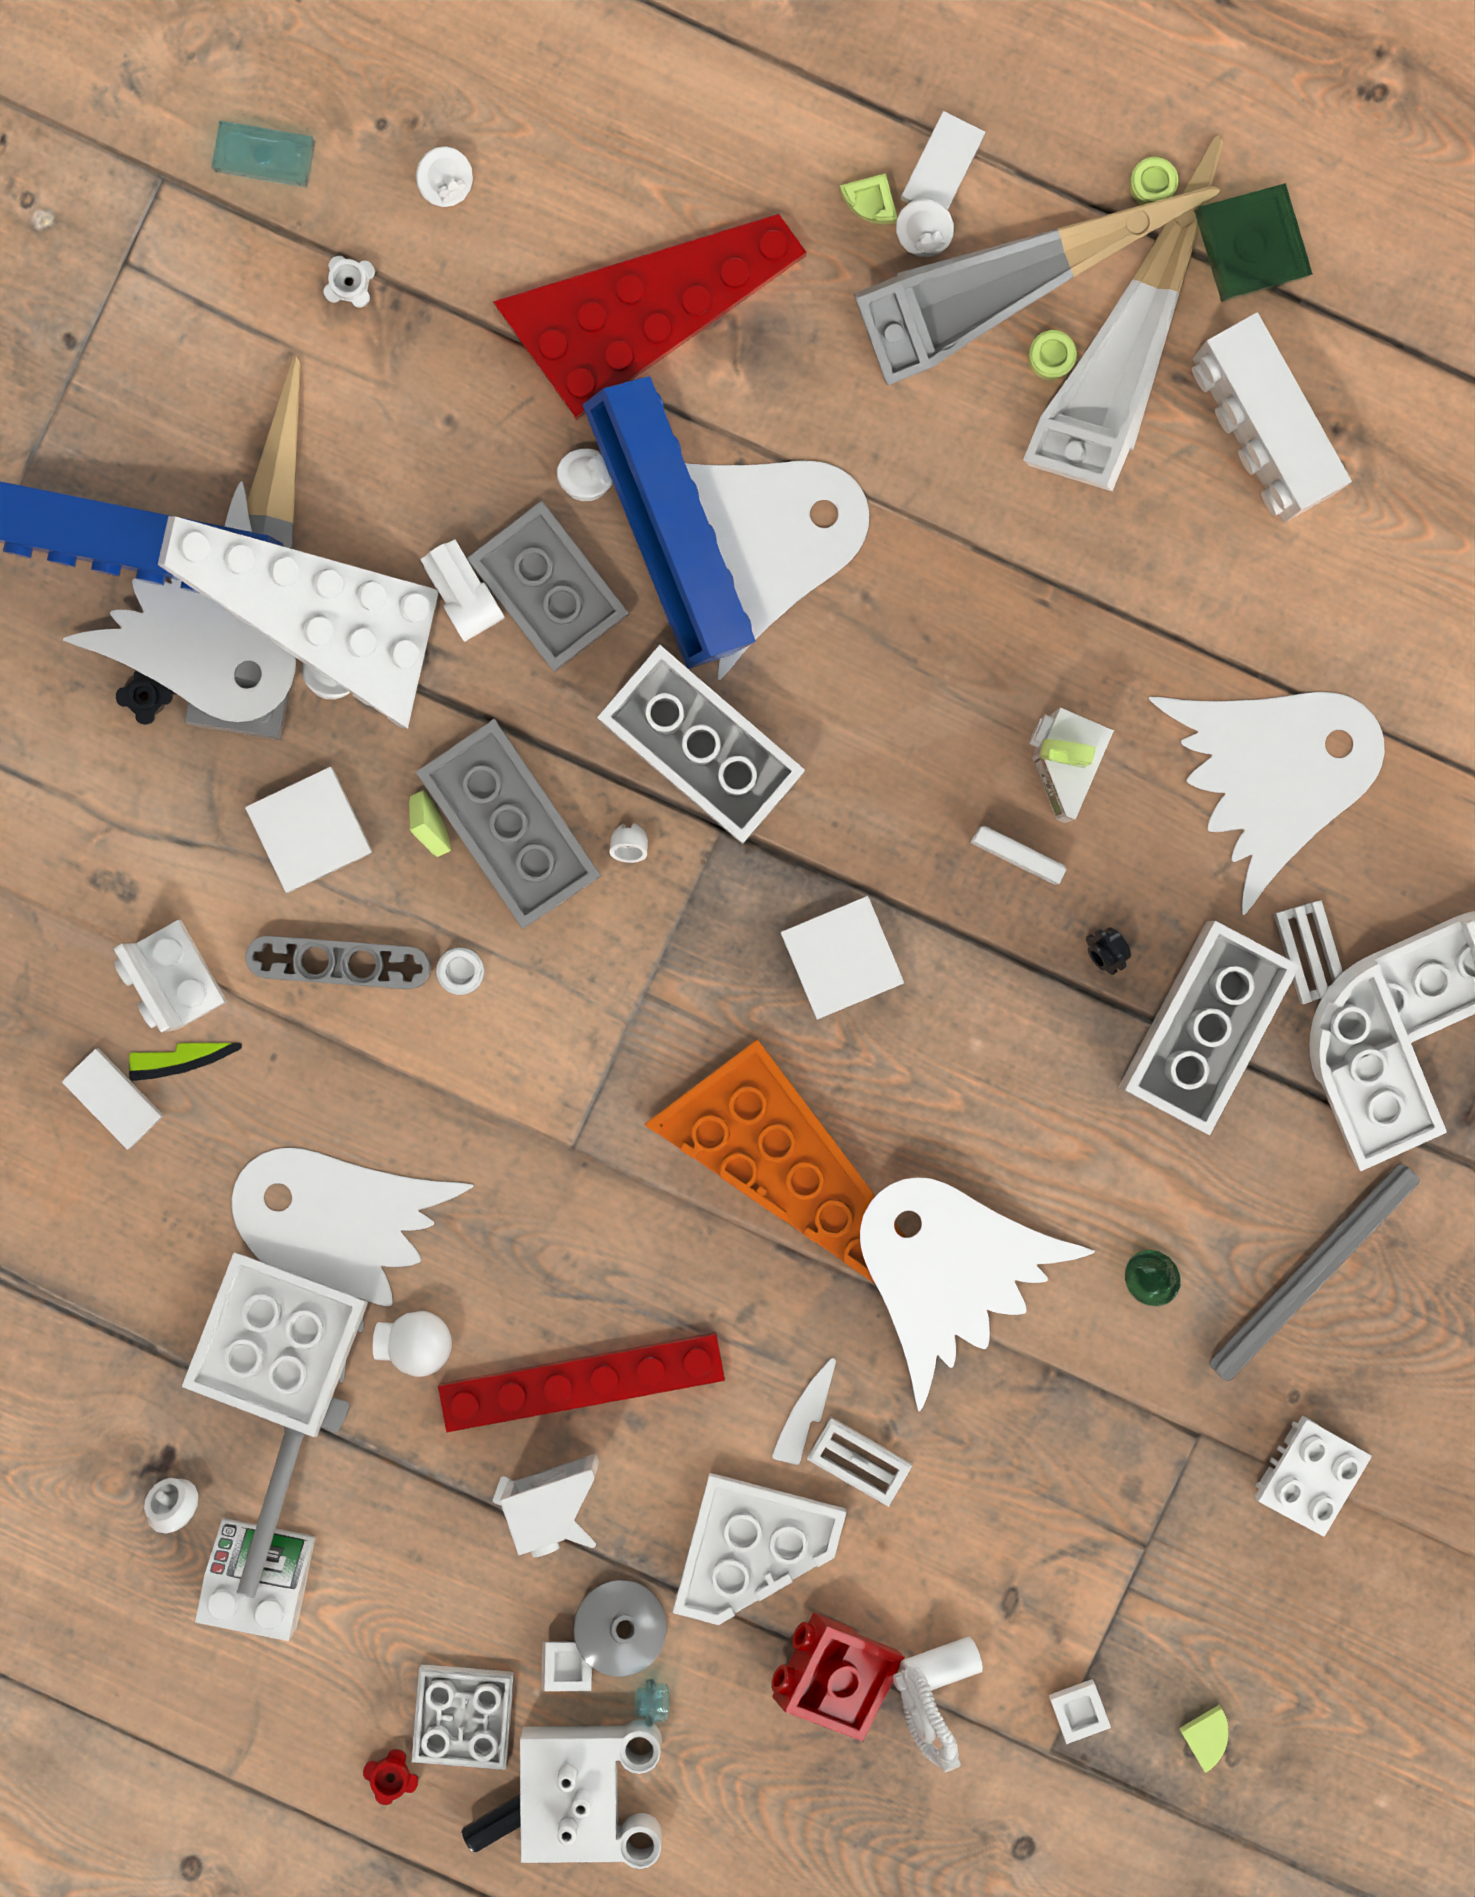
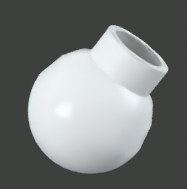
(414, 1343)

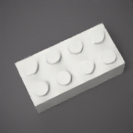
(1269, 418)
(701, 744)
(1209, 1026)

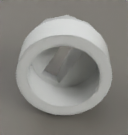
(629, 844)

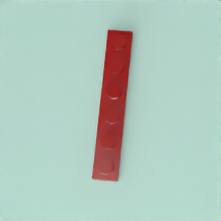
(581, 1382)

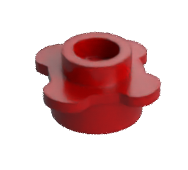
(386, 1790)

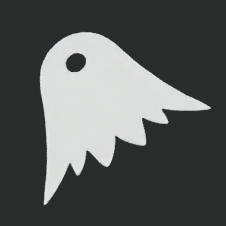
(769, 533)
(197, 644)
(1277, 770)
(339, 1220)
(950, 1269)

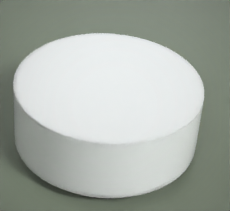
(460, 971)

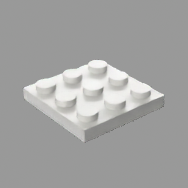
(275, 1344)

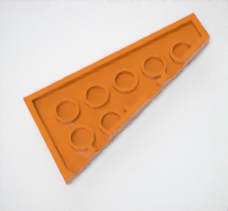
(772, 1148)

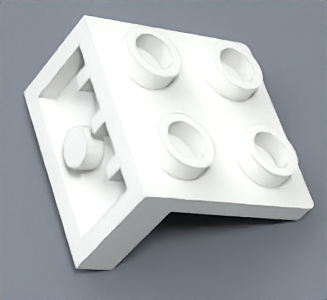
(169, 978)

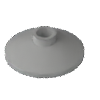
(597, 1623)

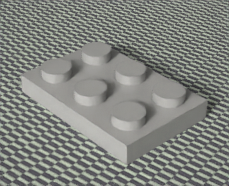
(548, 586)

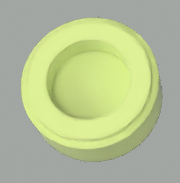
(1153, 180)
(1052, 355)

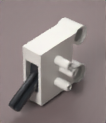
(572, 1797)

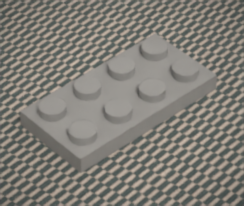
(508, 824)

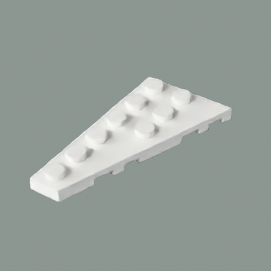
(328, 614)

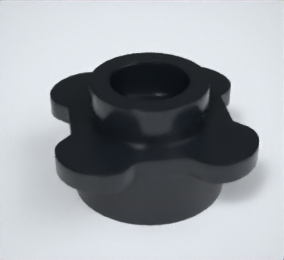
(144, 710)
(1108, 950)

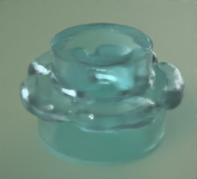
(652, 1702)

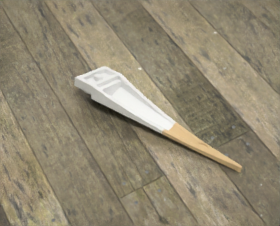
(1105, 396)

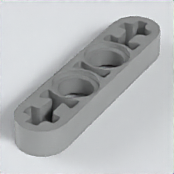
(338, 967)

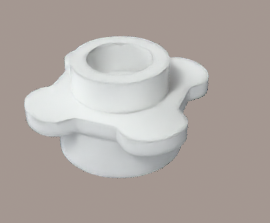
(346, 268)

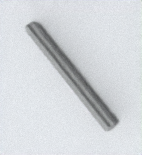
(1314, 1272)

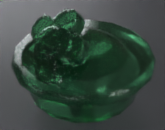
(1152, 1278)

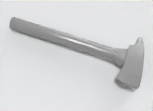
(275, 1497)

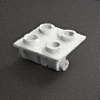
(1312, 1476)

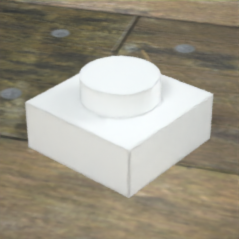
(564, 1667)
(1079, 1711)

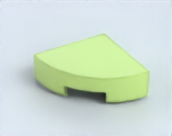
(870, 199)
(1067, 752)
(428, 824)
(1207, 1737)

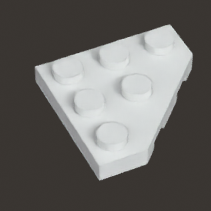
(751, 1546)

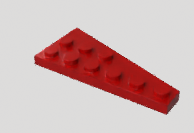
(638, 311)

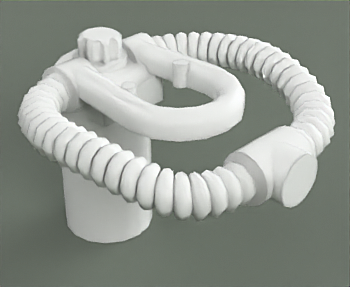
(917, 1679)

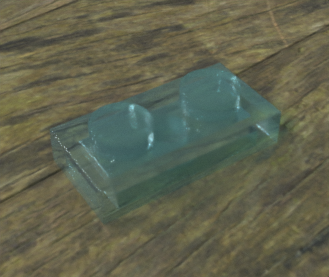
(263, 154)

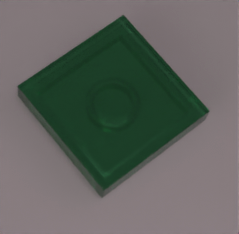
(1253, 242)

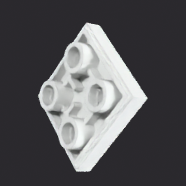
(309, 829)
(842, 957)
(462, 1717)

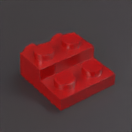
(835, 1677)

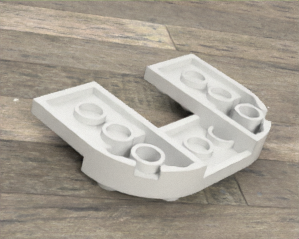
(1367, 1031)

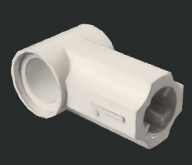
(466, 598)

